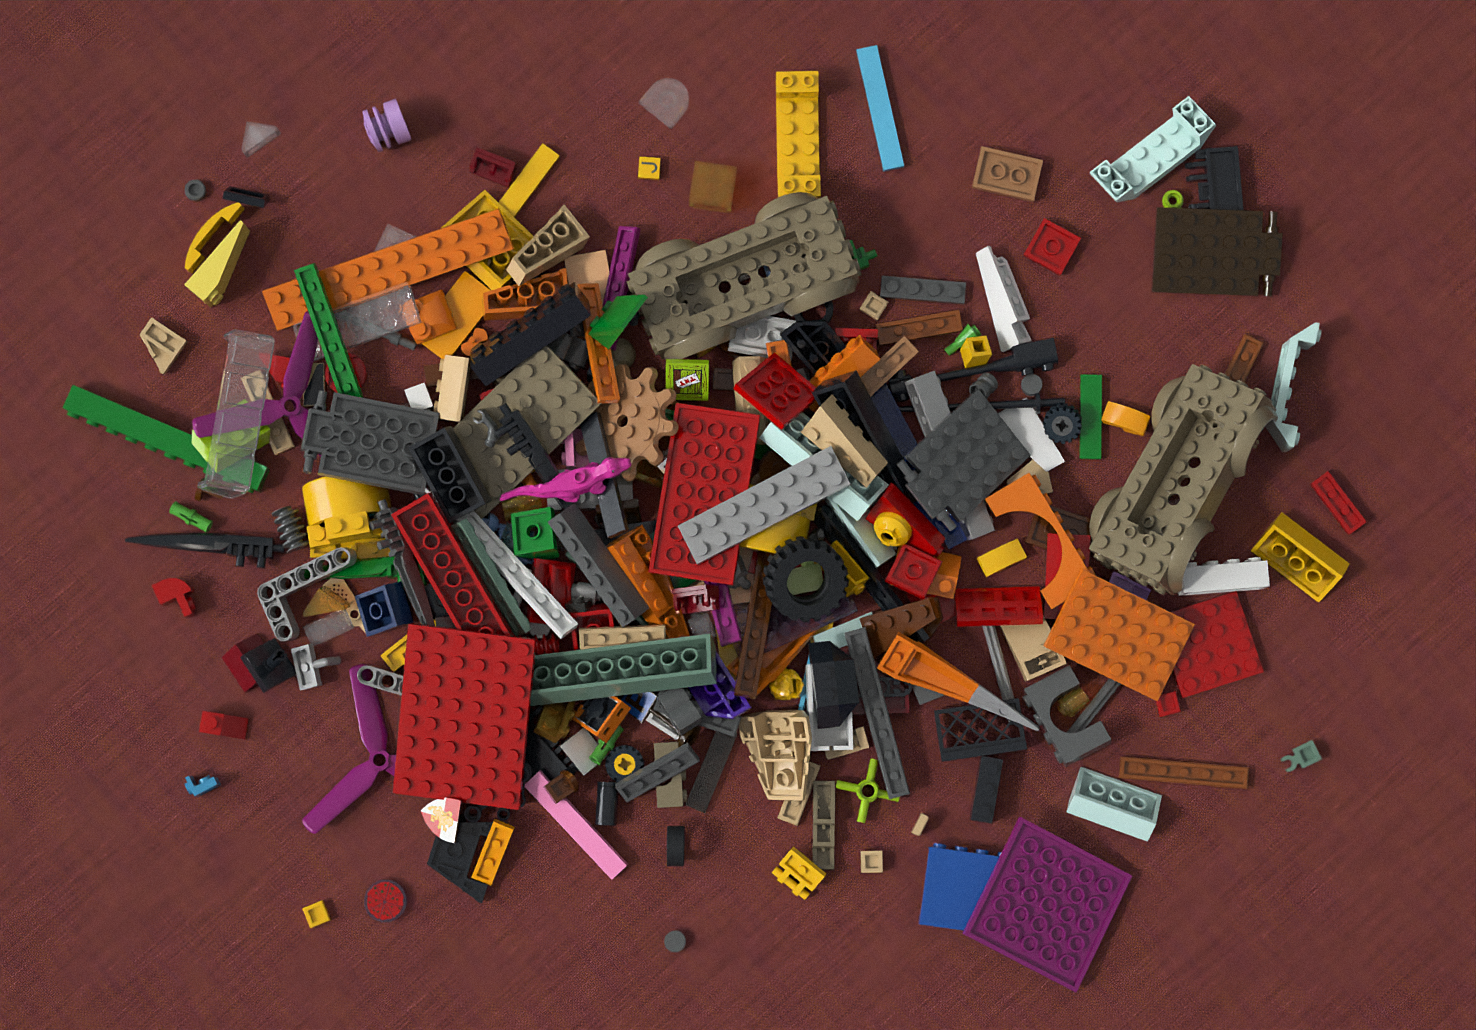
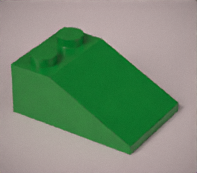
(615, 318)

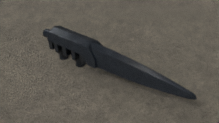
(528, 445)
(234, 545)

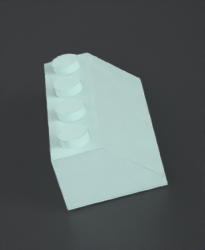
(864, 535)
(1114, 804)

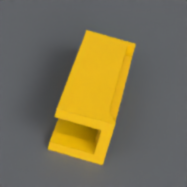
(856, 575)

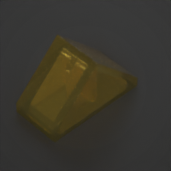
(325, 601)

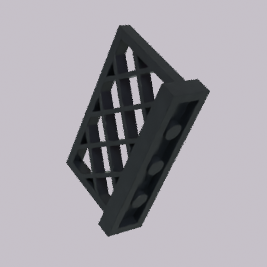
(978, 749)

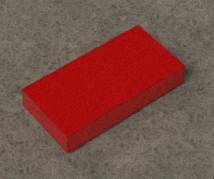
(560, 583)

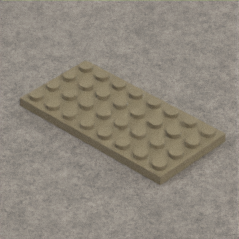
(550, 401)

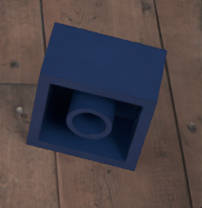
(384, 609)

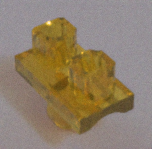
(520, 504)

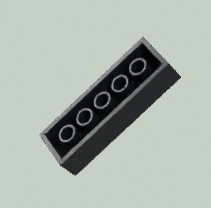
(529, 333)
(862, 412)

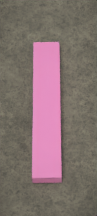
(577, 827)

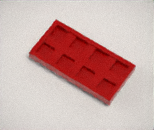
(998, 606)

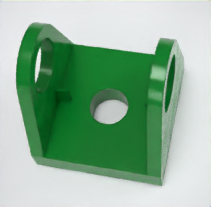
(543, 544)

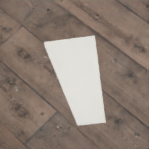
(1030, 432)

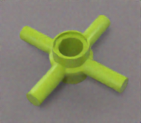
(857, 788)

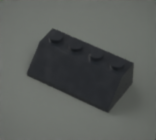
(450, 474)

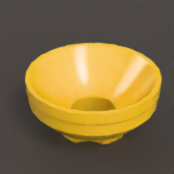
(895, 526)

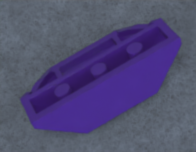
(718, 698)

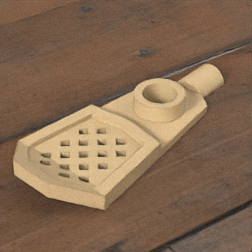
(350, 598)

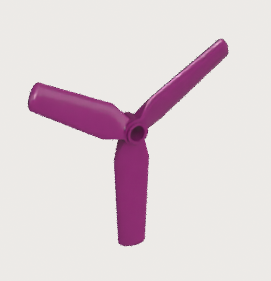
(294, 385)
(361, 777)

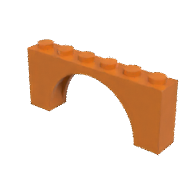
(1027, 497)

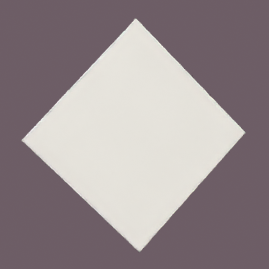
(579, 749)

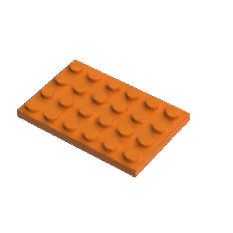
(1119, 635)

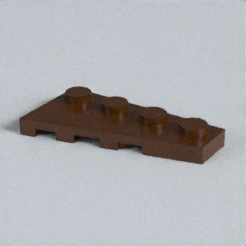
(906, 619)

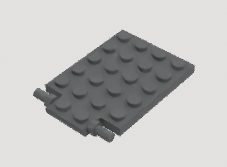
(367, 441)
(962, 460)

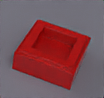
(1168, 704)

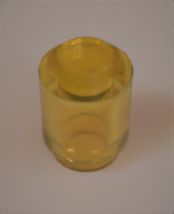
(1073, 702)

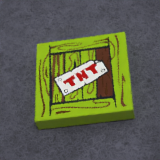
(688, 378)

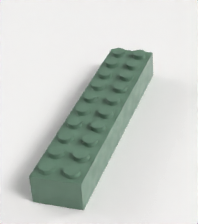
(624, 669)

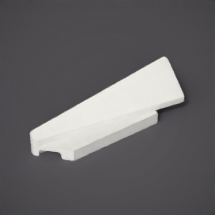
(1003, 299)

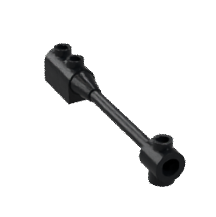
(1022, 359)

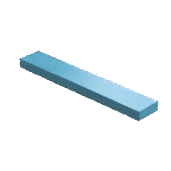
(880, 108)

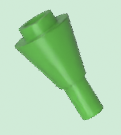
(968, 331)

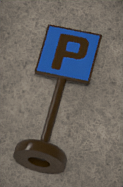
(642, 704)

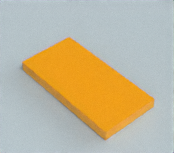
(467, 310)

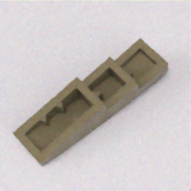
(824, 824)

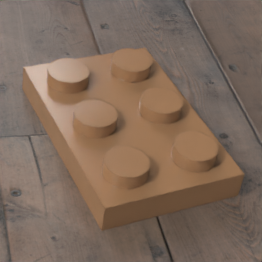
(1007, 174)

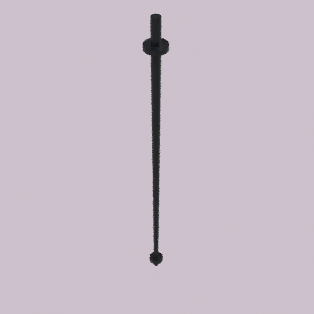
(1032, 403)

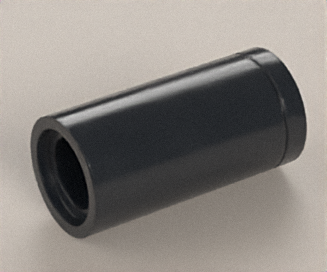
(606, 804)

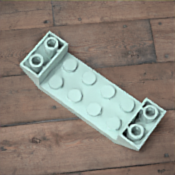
(1156, 153)
(1285, 434)

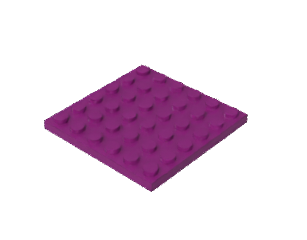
(1047, 904)

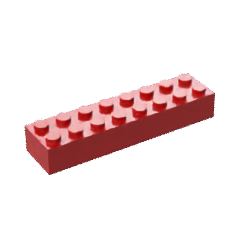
(449, 567)

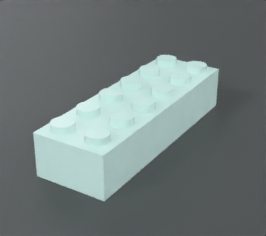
(796, 447)

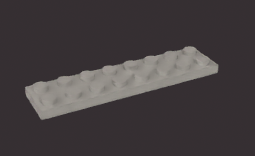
(764, 505)

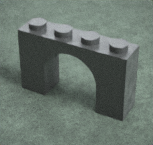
(1068, 746)

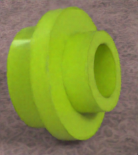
(1172, 194)

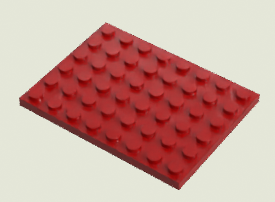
(464, 715)

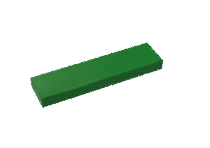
(1091, 417)

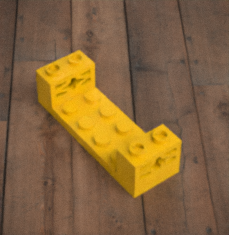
(797, 132)

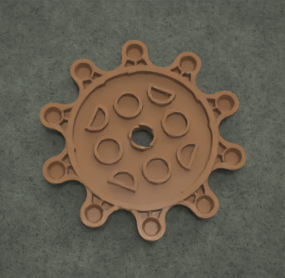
(645, 416)

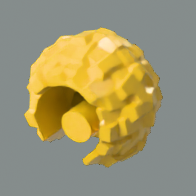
(787, 685)

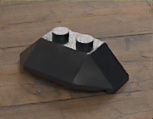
(813, 342)
(832, 683)

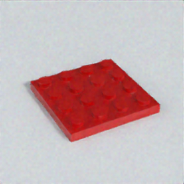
(1217, 648)

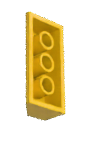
(1300, 557)

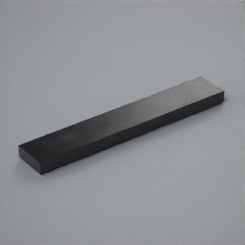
(610, 499)

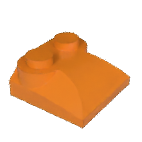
(435, 318)

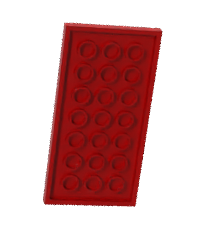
(704, 466)

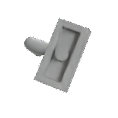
(307, 666)

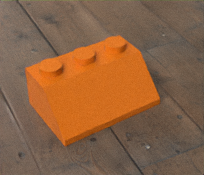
(947, 576)

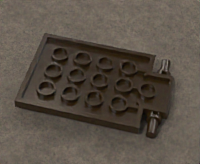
(1215, 251)

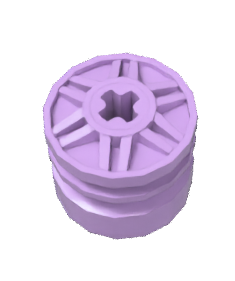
(386, 125)

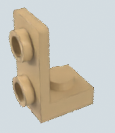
(859, 743)

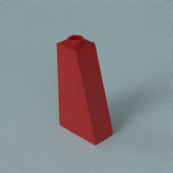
(924, 534)

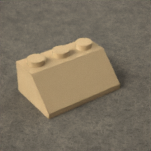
(452, 387)

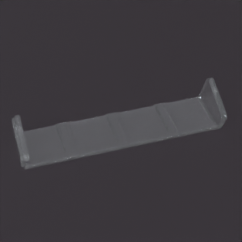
(238, 413)

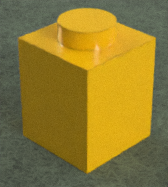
(975, 351)

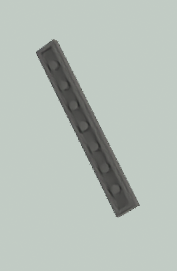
(877, 713)

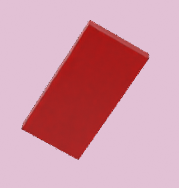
(1053, 562)

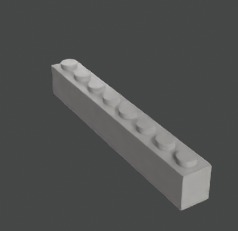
(931, 410)

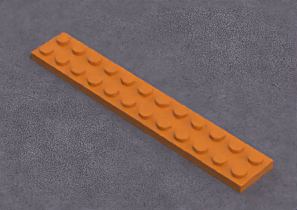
(399, 263)

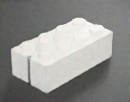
(1225, 577)
(837, 737)

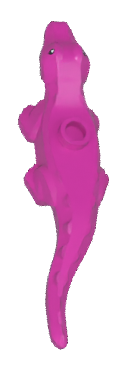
(573, 483)

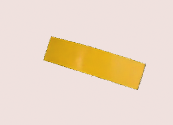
(229, 214)

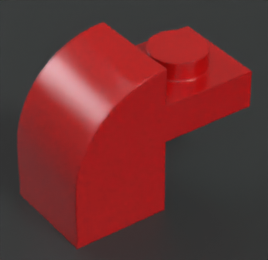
(175, 589)

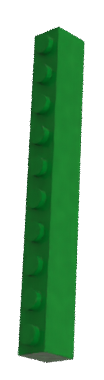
(144, 429)

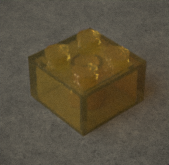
(713, 186)

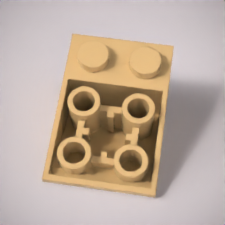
(1029, 650)

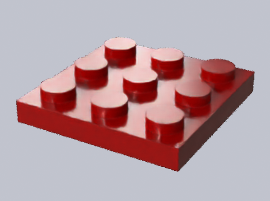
(776, 390)

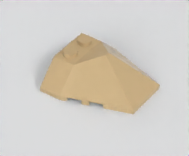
(780, 750)

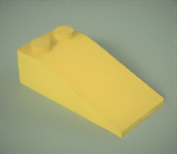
(214, 274)

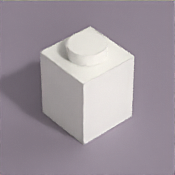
(419, 397)

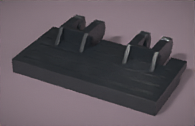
(1222, 177)
(541, 754)

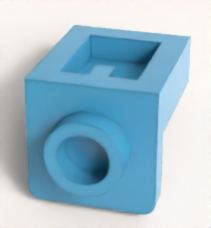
(205, 785)

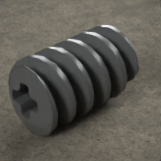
(290, 529)

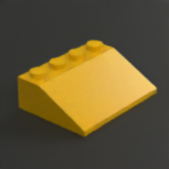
(493, 269)

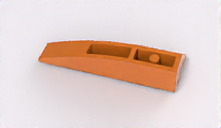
(633, 555)

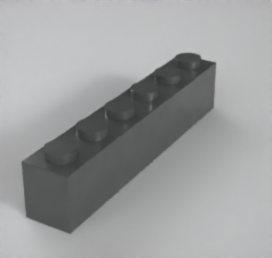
(598, 565)

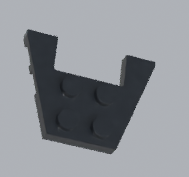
(455, 859)

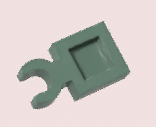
(1303, 755)

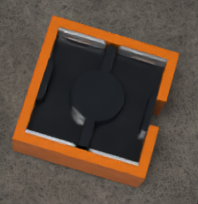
(601, 716)

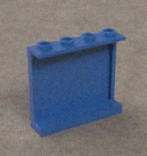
(954, 885)

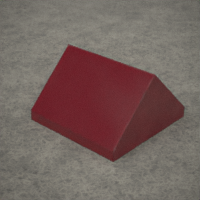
(236, 665)

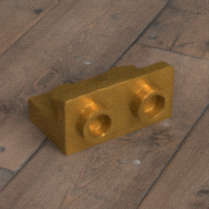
(554, 720)

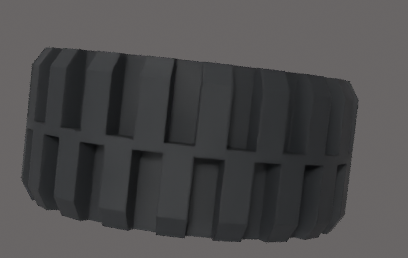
(820, 601)

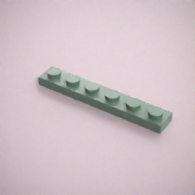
(494, 582)

